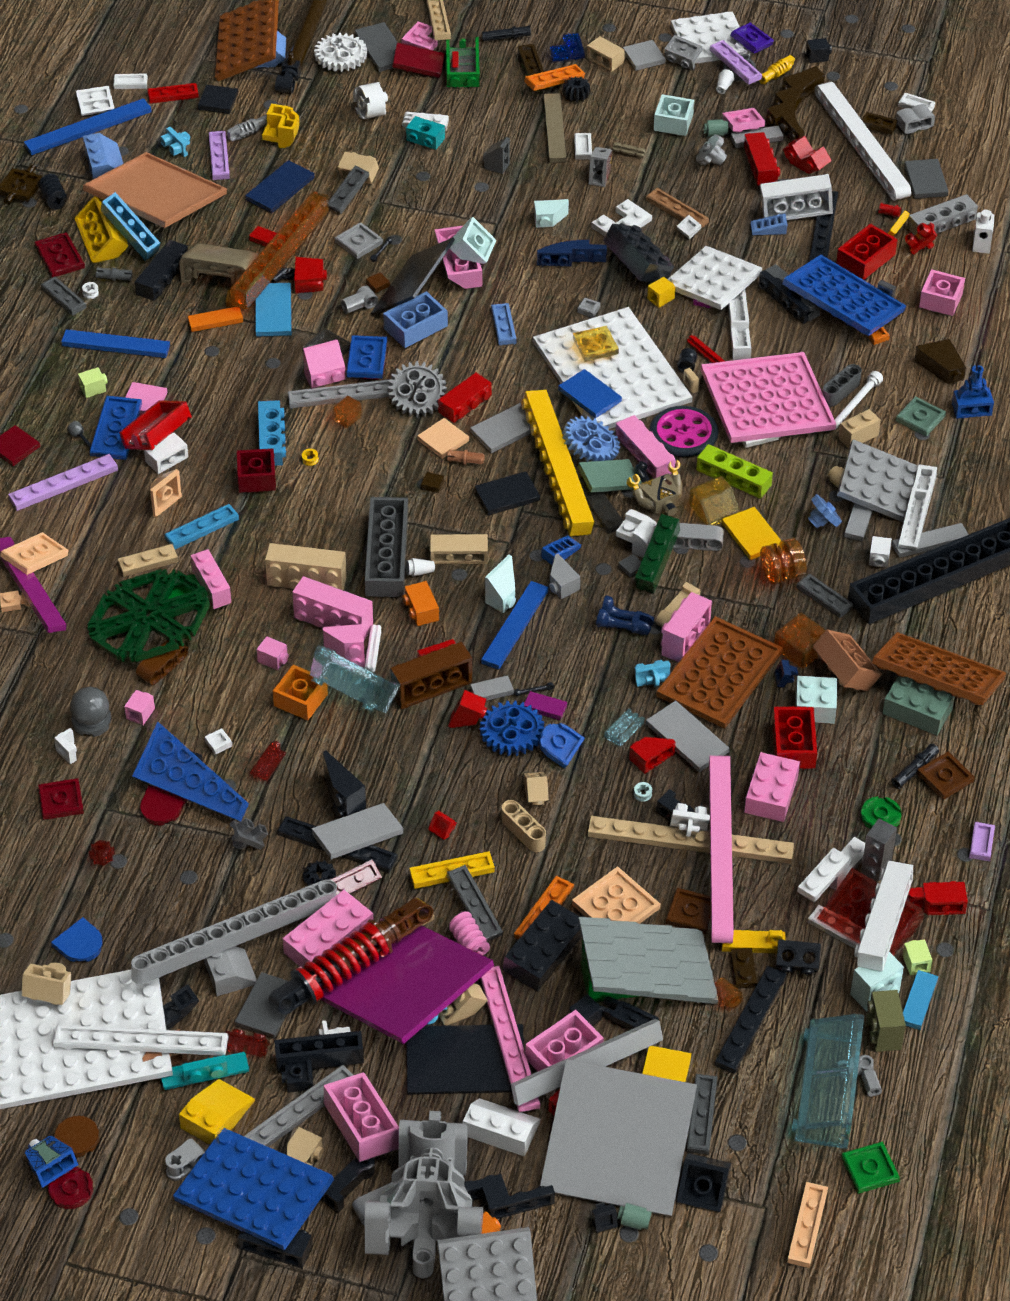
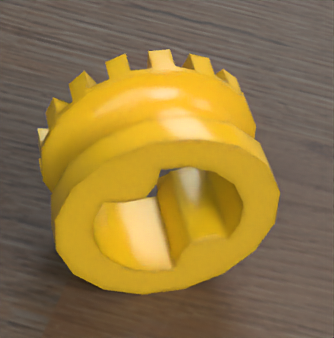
(310, 462)

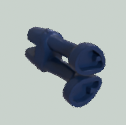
(611, 616)

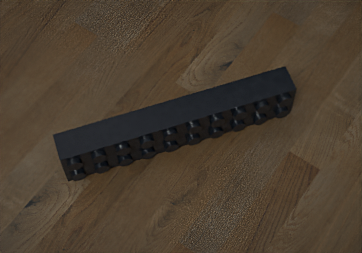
(932, 573)

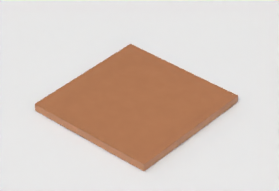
(156, 189)

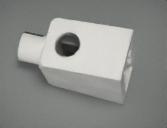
(983, 224)

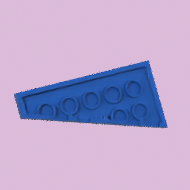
(177, 770)

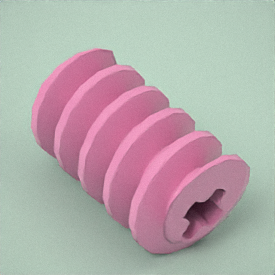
(468, 933)

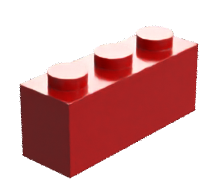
(465, 397)

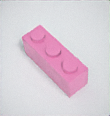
(211, 578)

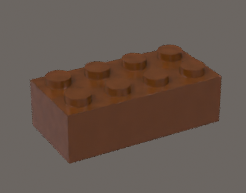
(432, 675)

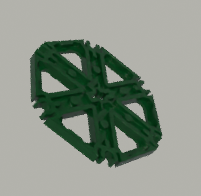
(160, 618)

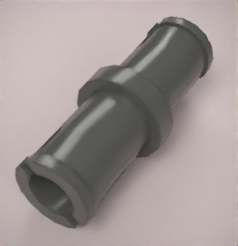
(113, 273)

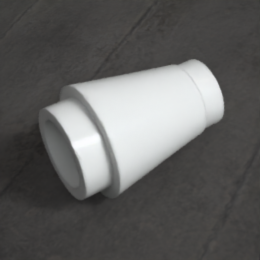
(725, 79)
(419, 567)

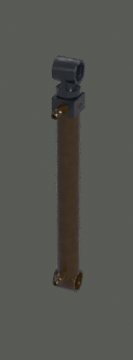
(292, 65)

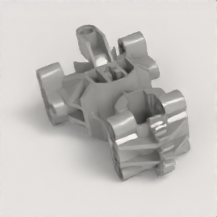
(425, 1193)

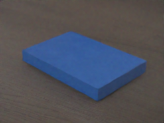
(367, 357)
(590, 393)

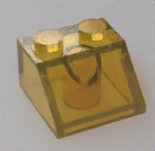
(713, 501)

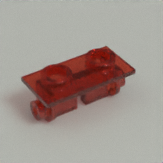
(268, 761)
(255, 1043)

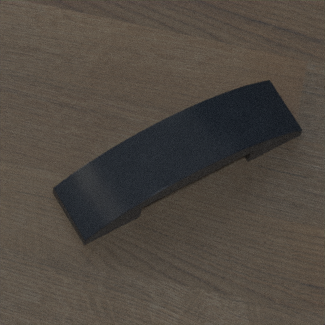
(181, 1004)

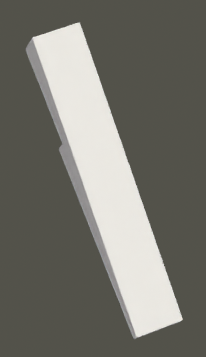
(739, 327)
(918, 507)

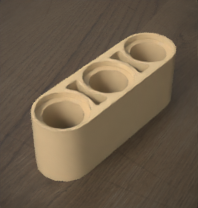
(523, 826)

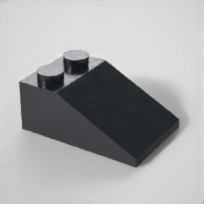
(343, 787)

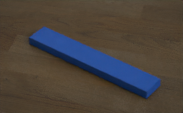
(115, 343)
(514, 625)

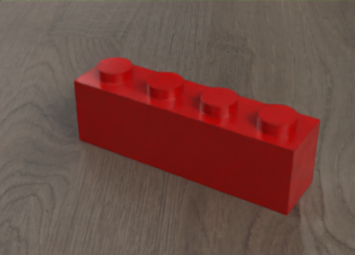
(761, 158)

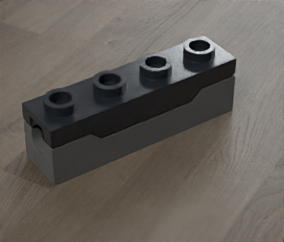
(771, 282)

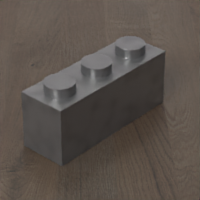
(878, 849)

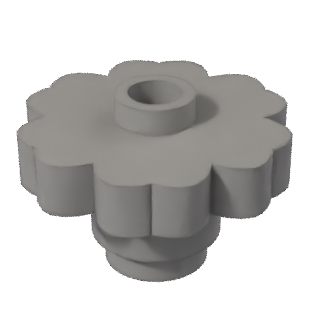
(712, 152)

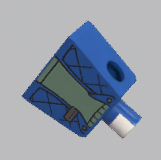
(50, 1159)

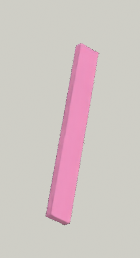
(506, 1031)

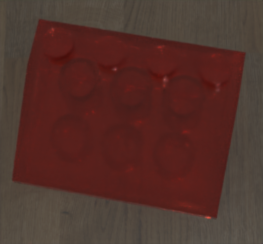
(852, 902)

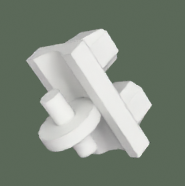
(689, 820)

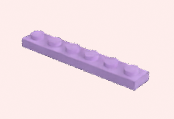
(63, 482)

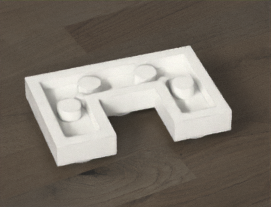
(632, 216)

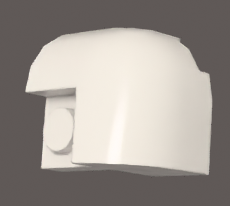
(638, 530)

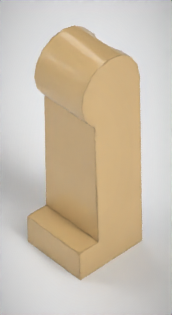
(665, 615)

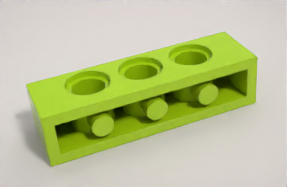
(735, 471)

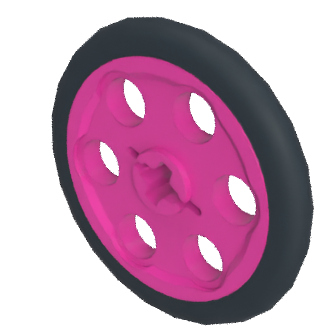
(678, 448)

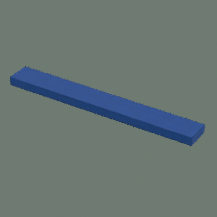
(87, 126)

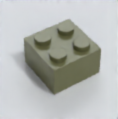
(885, 1020)

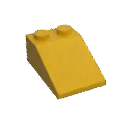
(213, 1110)

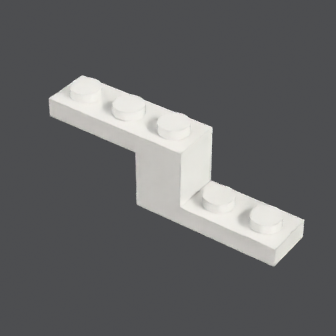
(832, 869)

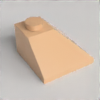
(165, 491)

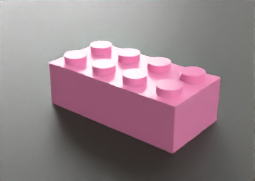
(330, 606)
(325, 927)
(361, 1116)

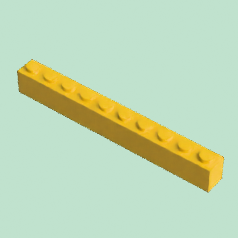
(557, 463)

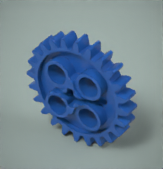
(511, 728)

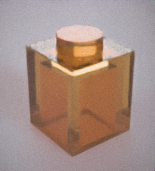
(347, 411)

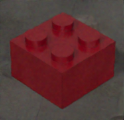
(256, 470)

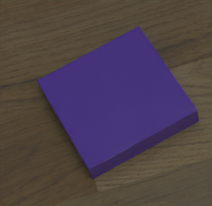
(752, 38)

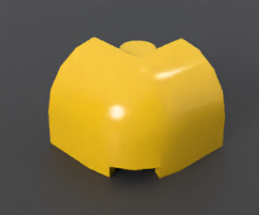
(281, 125)

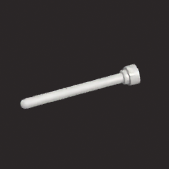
(873, 380)

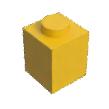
(661, 292)

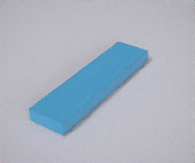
(201, 526)

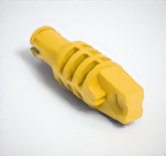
(777, 69)

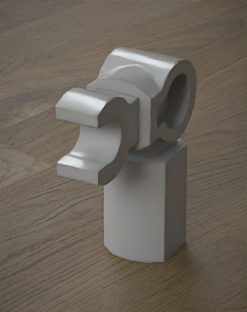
(869, 1076)

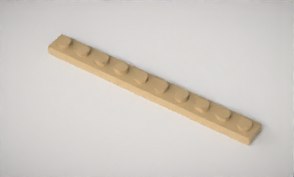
(698, 841)

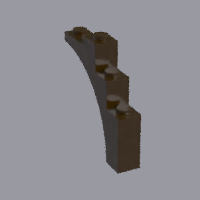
(794, 91)

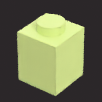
(92, 382)
(917, 956)

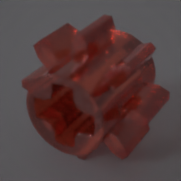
(101, 852)

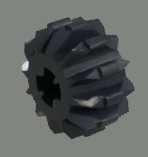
(576, 89)

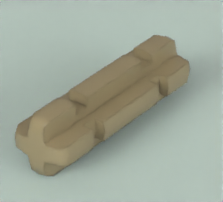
(628, 149)

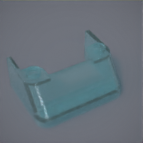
(352, 680)

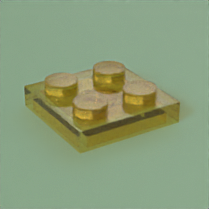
(595, 343)

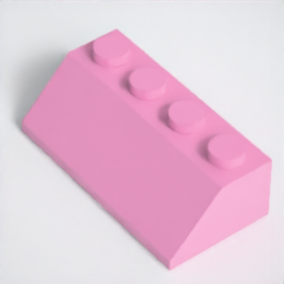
(463, 272)

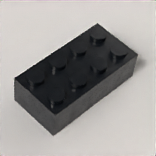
(638, 252)
(543, 946)

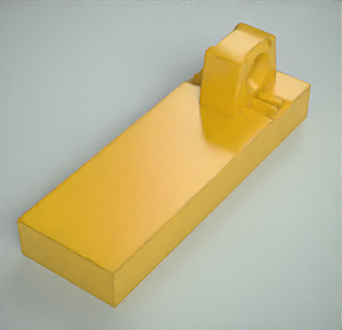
(757, 940)

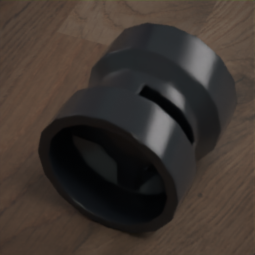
(687, 359)

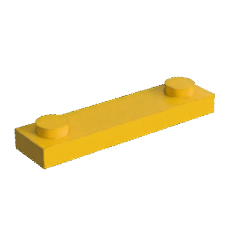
(436, 872)

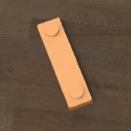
(807, 1225)

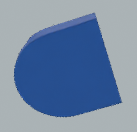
(560, 743)
(79, 942)

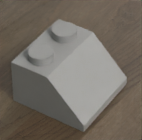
(230, 970)

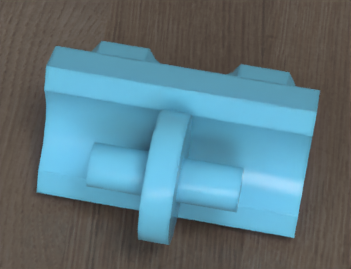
(176, 141)
(652, 673)

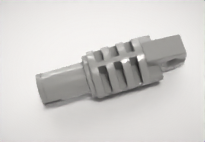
(246, 128)

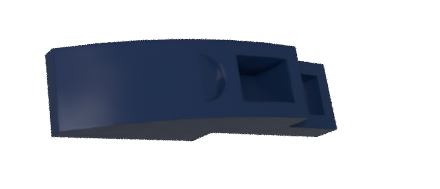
(571, 251)

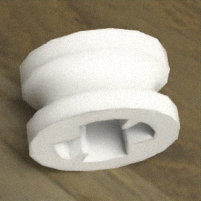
(90, 290)

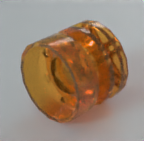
(783, 560)

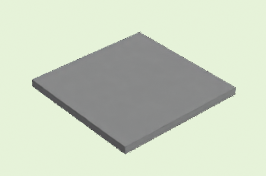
(618, 1137)

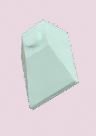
(473, 242)
(501, 586)

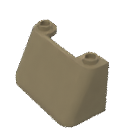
(214, 261)

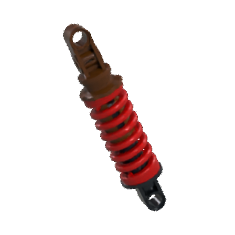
(348, 956)

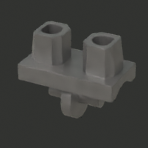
(246, 834)

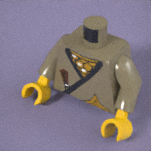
(660, 493)

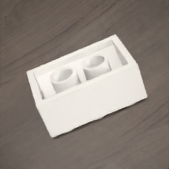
(500, 1126)

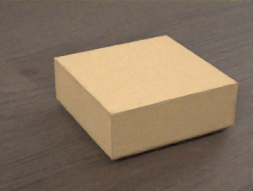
(690, 380)

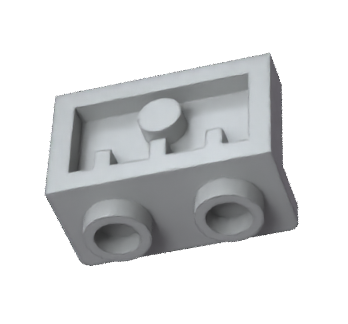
(682, 52)

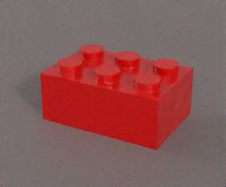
(866, 251)
(795, 735)

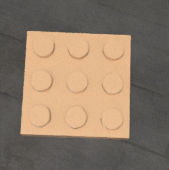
(616, 898)

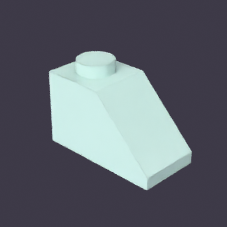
(550, 212)

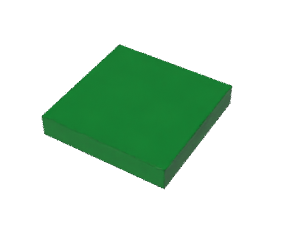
(870, 1167)

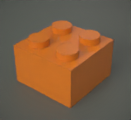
(298, 693)

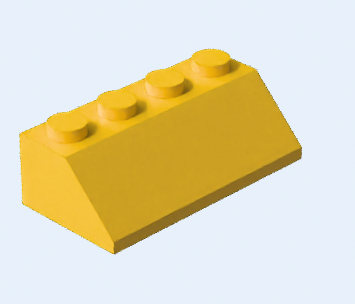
(98, 233)

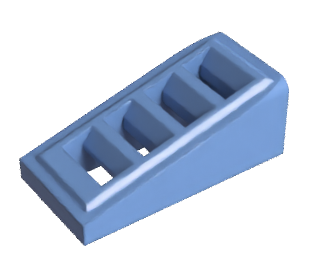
(774, 225)

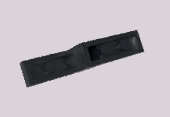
(500, 1204)

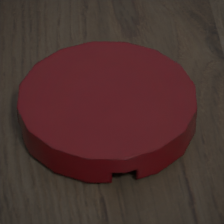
(71, 1189)

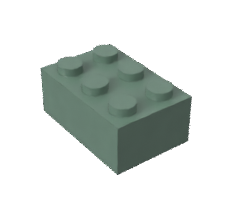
(918, 704)

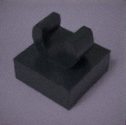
(604, 1217)

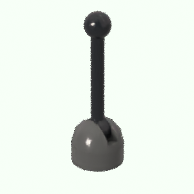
(77, 430)

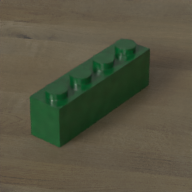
(657, 553)

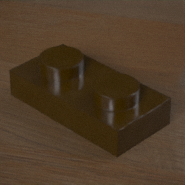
(879, 123)
(744, 968)

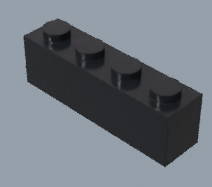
(160, 270)
(322, 1050)

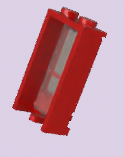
(155, 424)

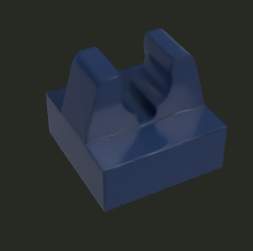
(784, 673)

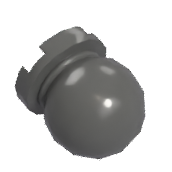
(90, 711)

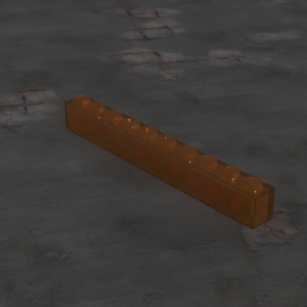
(279, 250)

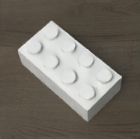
(797, 197)

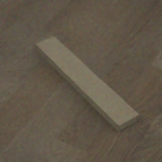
(554, 128)

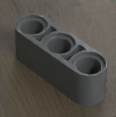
(842, 384)

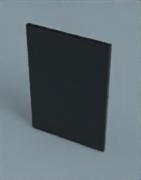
(412, 276)
(456, 1060)

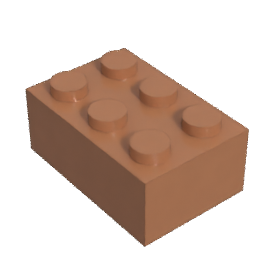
(847, 660)

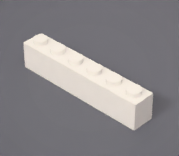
(884, 915)

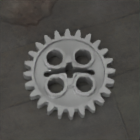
(402, 382)

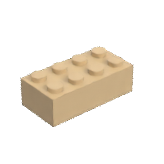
(290, 563)

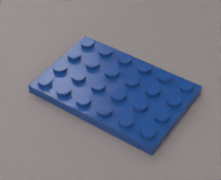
(844, 295)
(253, 1188)

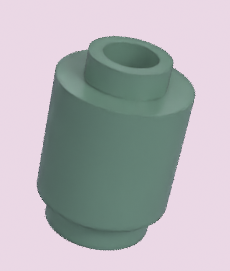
(716, 127)
(634, 1216)

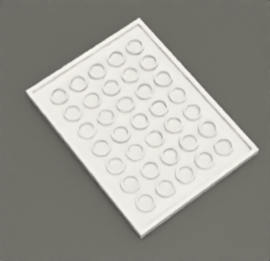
(635, 373)
(39, 1072)

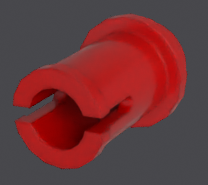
(889, 210)

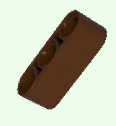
(157, 667)

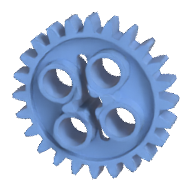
(583, 431)

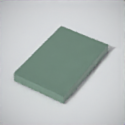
(607, 475)

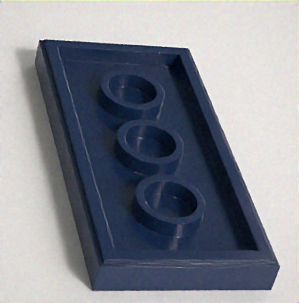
(279, 186)

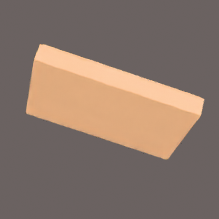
(34, 553)

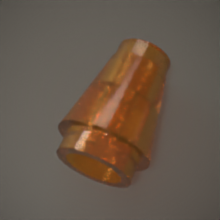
(729, 993)

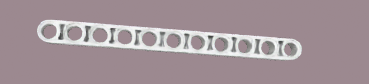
(863, 141)

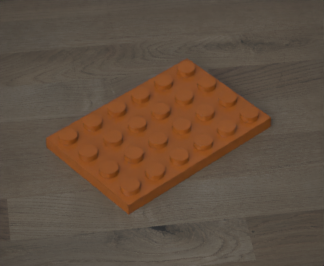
(246, 38)
(939, 668)
(719, 672)

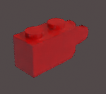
(940, 898)

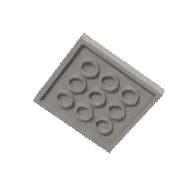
(877, 480)
(488, 1267)

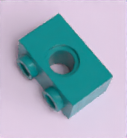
(425, 132)

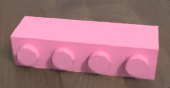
(644, 446)

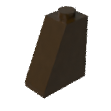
(941, 360)

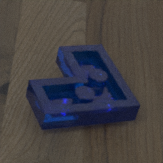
(570, 50)

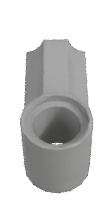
(363, 298)

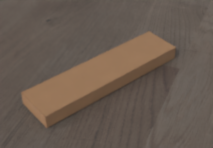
(675, 207)

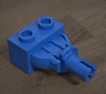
(973, 398)

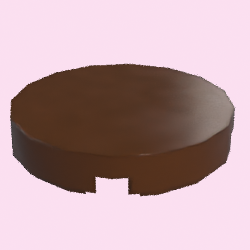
(79, 1134)

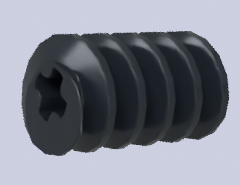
(52, 191)

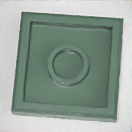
(920, 416)

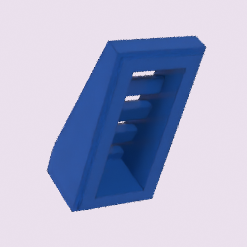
(548, 554)

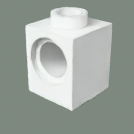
(880, 552)

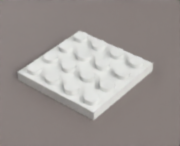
(707, 31)
(714, 277)

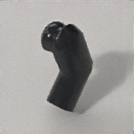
(284, 274)

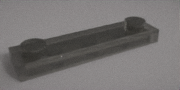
(602, 508)

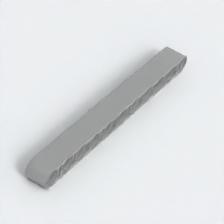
(231, 932)

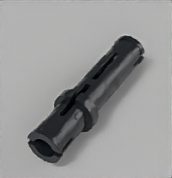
(513, 32)
(911, 769)

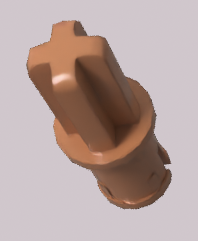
(465, 457)

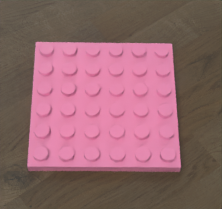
(767, 397)

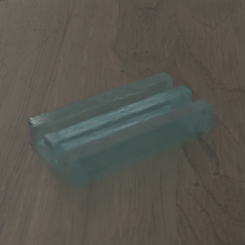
(612, 732)

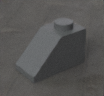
(498, 156)

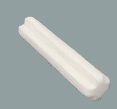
(373, 646)

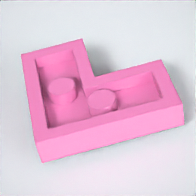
(418, 37)

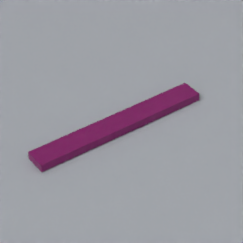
(34, 594)

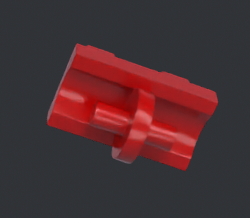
(922, 239)

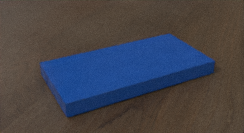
(115, 416)

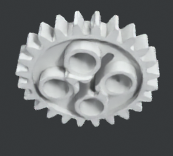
(340, 52)

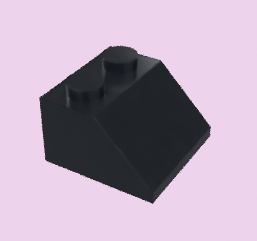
(704, 1182)

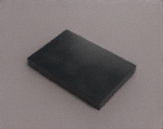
(507, 493)

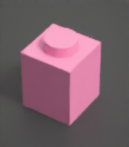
(272, 653)
(139, 707)

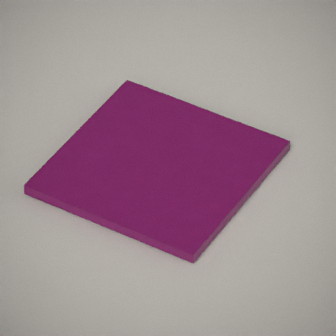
(409, 984)

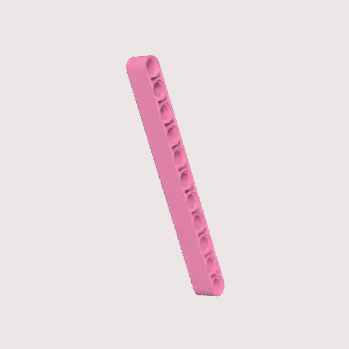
(720, 850)

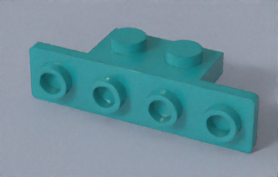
(206, 1070)

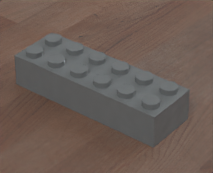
(386, 547)

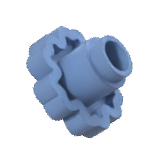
(823, 513)

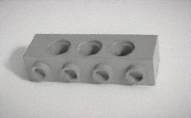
(945, 215)

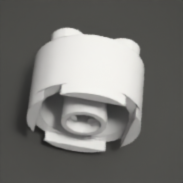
(370, 100)

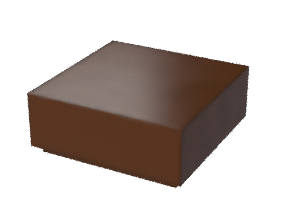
(378, 282)

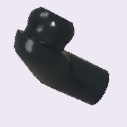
(640, 470)

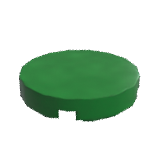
(880, 808)

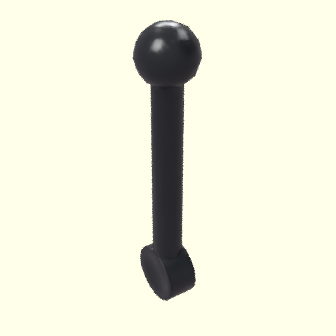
(374, 257)
(549, 686)

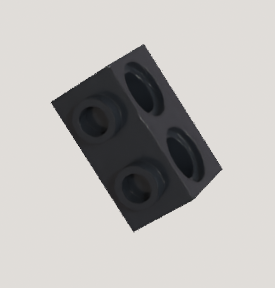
(798, 950)

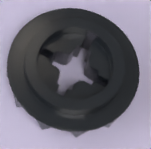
(310, 872)

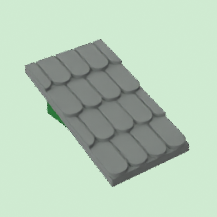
(645, 961)

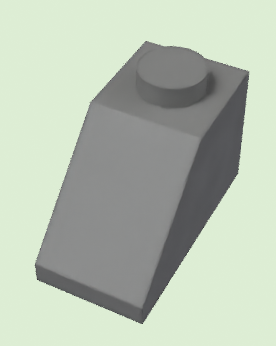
(563, 578)

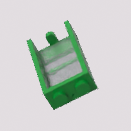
(468, 71)

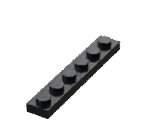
(750, 1020)

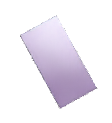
(982, 841)

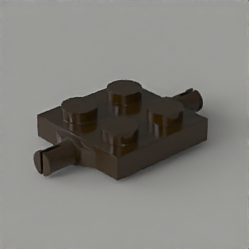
(20, 184)

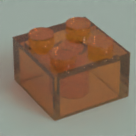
(798, 639)

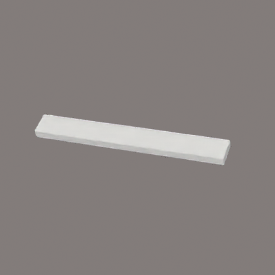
(140, 1040)

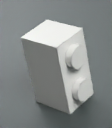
(166, 453)

